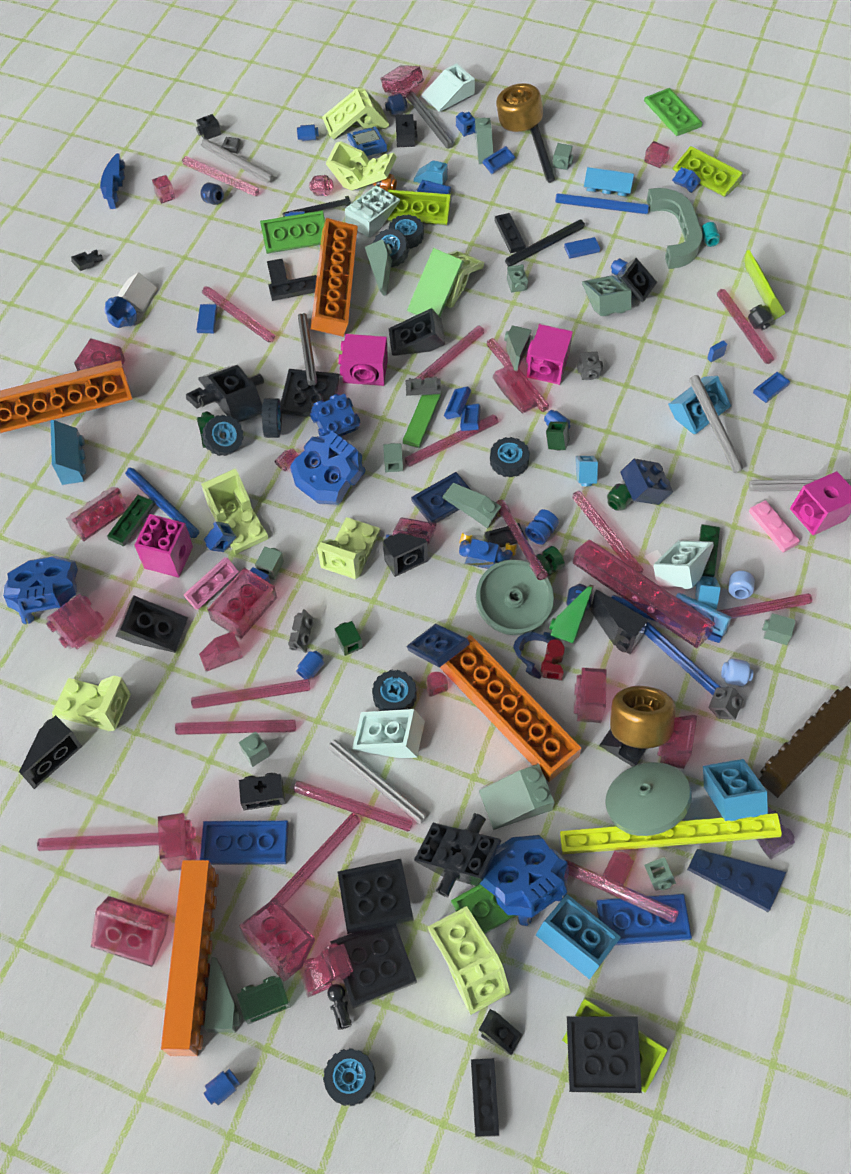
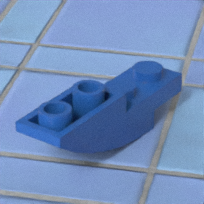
(112, 179)

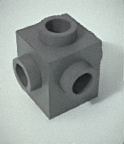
(589, 365)
(726, 703)

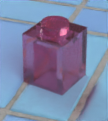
(657, 154)
(163, 189)
(618, 867)

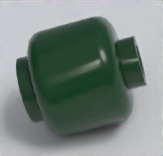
(619, 497)

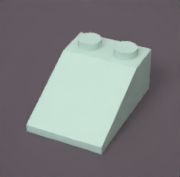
(682, 564)
(390, 733)

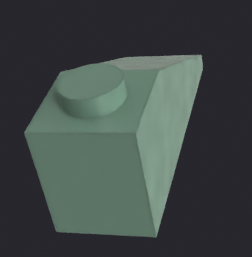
(483, 138)
(380, 262)
(517, 344)
(473, 504)
(221, 1009)

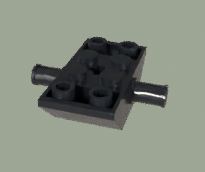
(232, 392)
(458, 853)

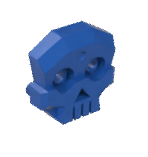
(317, 479)
(40, 585)
(532, 885)

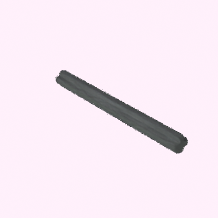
(429, 119)
(307, 349)

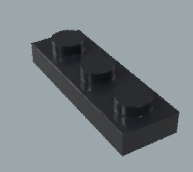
(509, 232)
(292, 287)
(484, 1097)

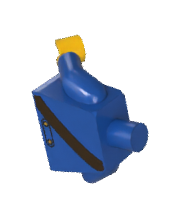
(483, 553)

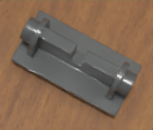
(423, 387)
(302, 624)

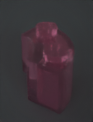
(328, 966)

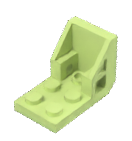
(352, 110)
(346, 166)
(470, 265)
(231, 505)
(349, 549)
(93, 704)
(470, 959)

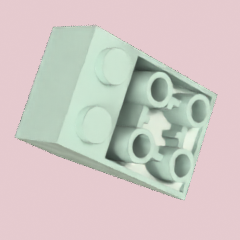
(450, 88)
(371, 210)

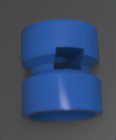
(542, 526)

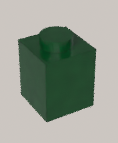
(557, 435)
(348, 637)

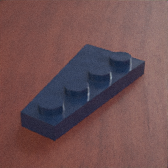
(744, 879)

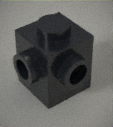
(208, 127)

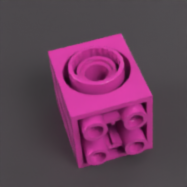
(548, 354)
(363, 359)
(823, 503)
(164, 545)

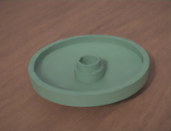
(513, 581)
(648, 799)

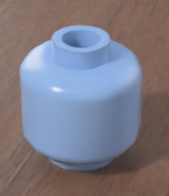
(741, 584)
(737, 672)

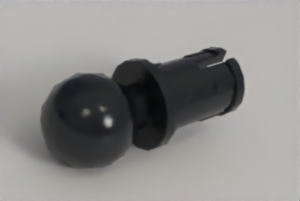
(336, 994)

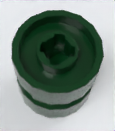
(551, 559)

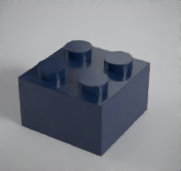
(646, 481)

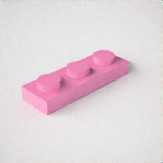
(774, 526)
(211, 583)

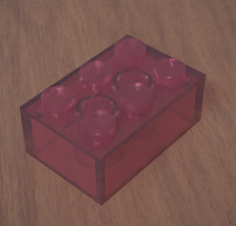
(242, 603)

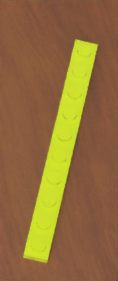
(682, 834)

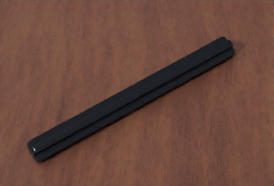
(543, 157)
(544, 243)

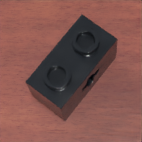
(405, 130)
(271, 796)

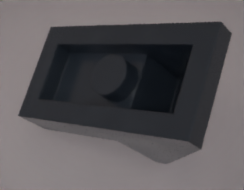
(622, 751)
(500, 1032)

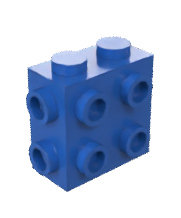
(335, 416)

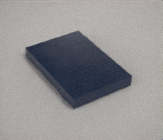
(430, 500)
(437, 645)

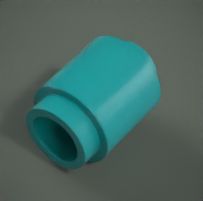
(710, 234)

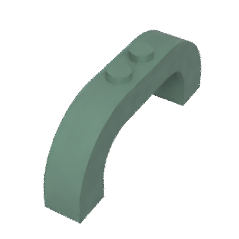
(676, 203)

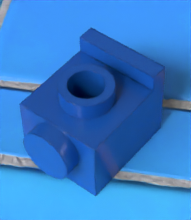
(464, 120)
(219, 537)

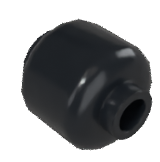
(760, 317)

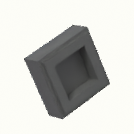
(231, 144)

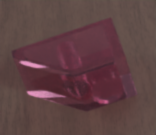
(220, 651)

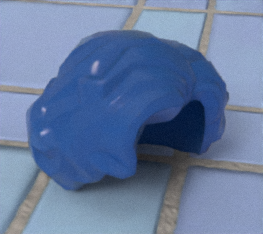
(120, 312)

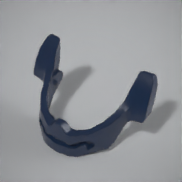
(519, 646)

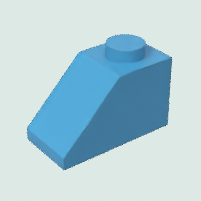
(433, 172)
(586, 470)
(708, 591)

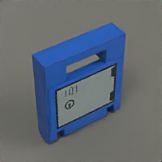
(368, 137)

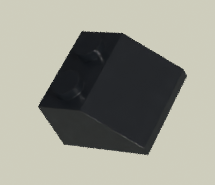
(637, 279)
(404, 552)

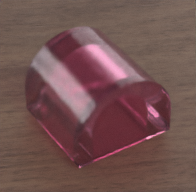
(286, 459)
(436, 683)

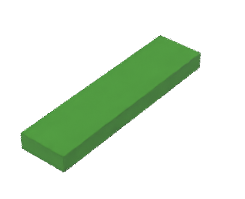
(421, 420)

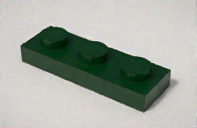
(130, 520)
(710, 534)

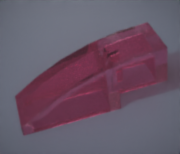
(514, 389)

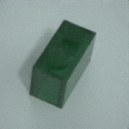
(263, 1000)

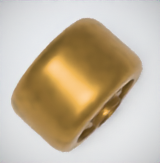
(519, 107)
(642, 716)

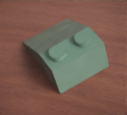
(608, 295)
(517, 797)

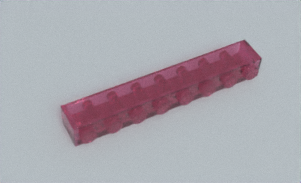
(643, 593)

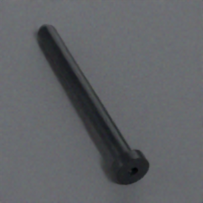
(324, 206)

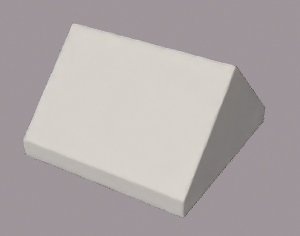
(138, 292)

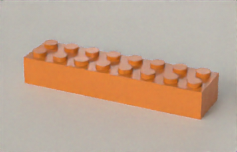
(334, 277)
(63, 396)
(512, 710)
(189, 959)

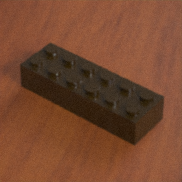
(807, 743)

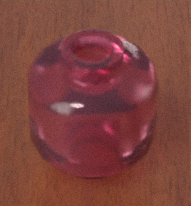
(321, 185)

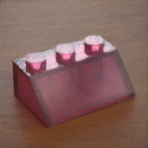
(97, 513)
(129, 930)
(278, 938)

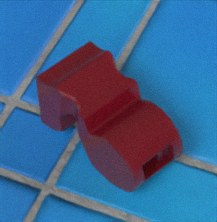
(553, 656)

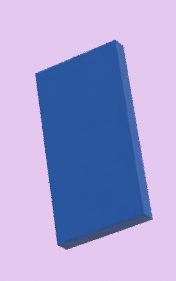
(244, 842)
(640, 926)

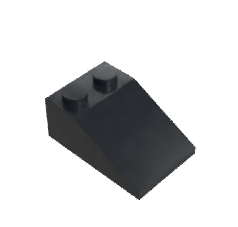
(417, 334)
(619, 622)
(151, 625)
(49, 750)

